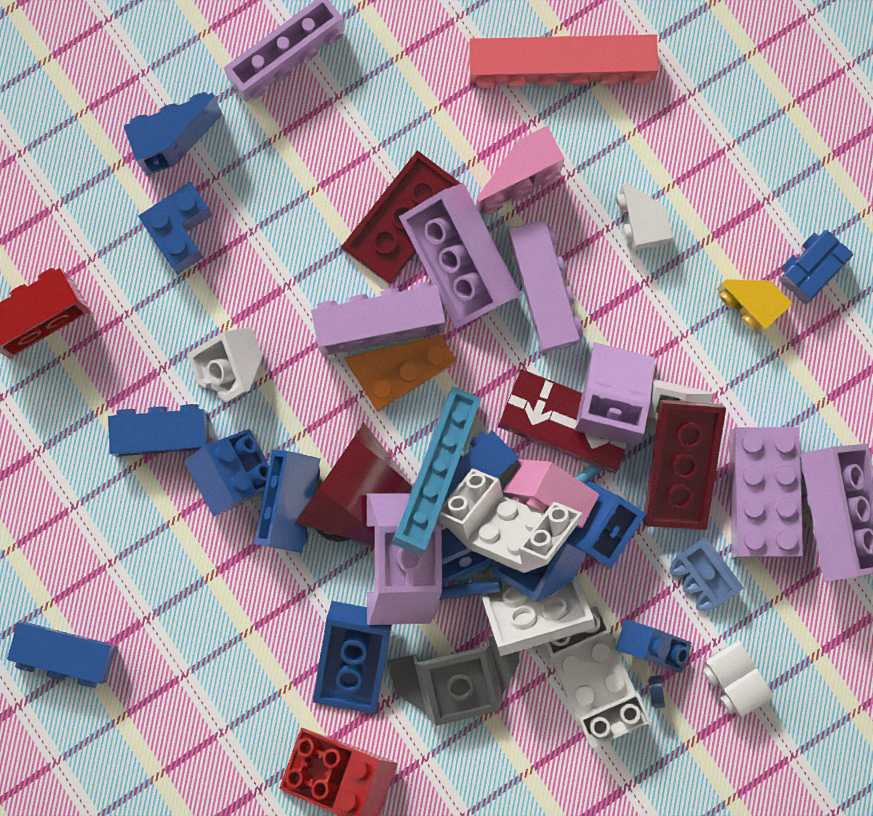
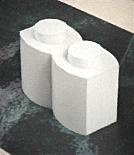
(738, 679)

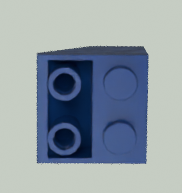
(229, 471)
(607, 527)

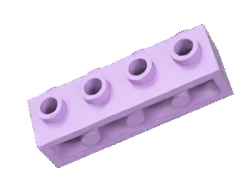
(284, 49)

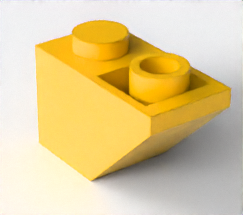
(756, 300)

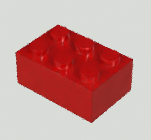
(39, 311)

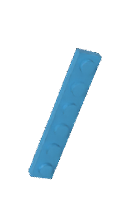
(436, 472)

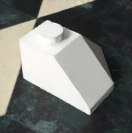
(227, 362)

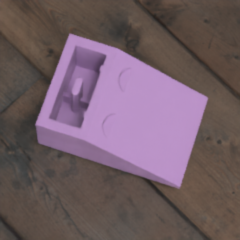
(616, 394)

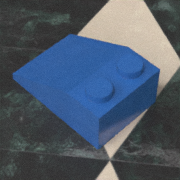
(351, 659)

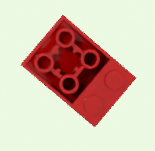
(337, 775)

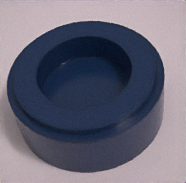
(656, 691)

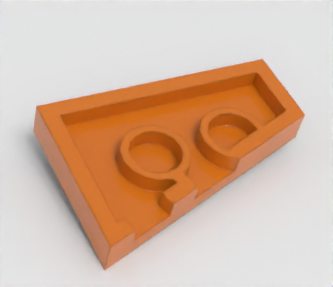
(400, 368)

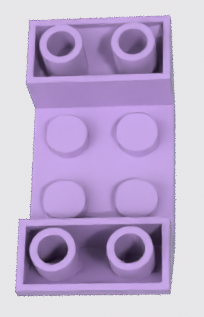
(404, 582)

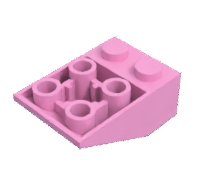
(530, 163)

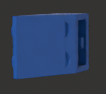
(167, 136)

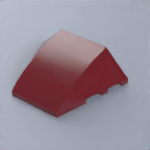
(341, 499)

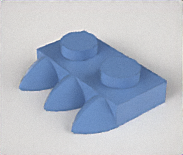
(707, 573)

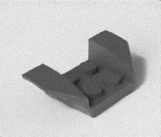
(457, 683)

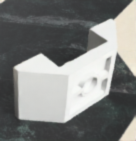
(503, 527)
(597, 682)

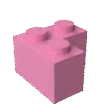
(543, 482)

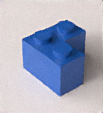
(170, 222)

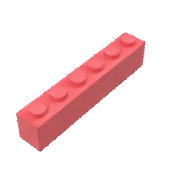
(563, 60)

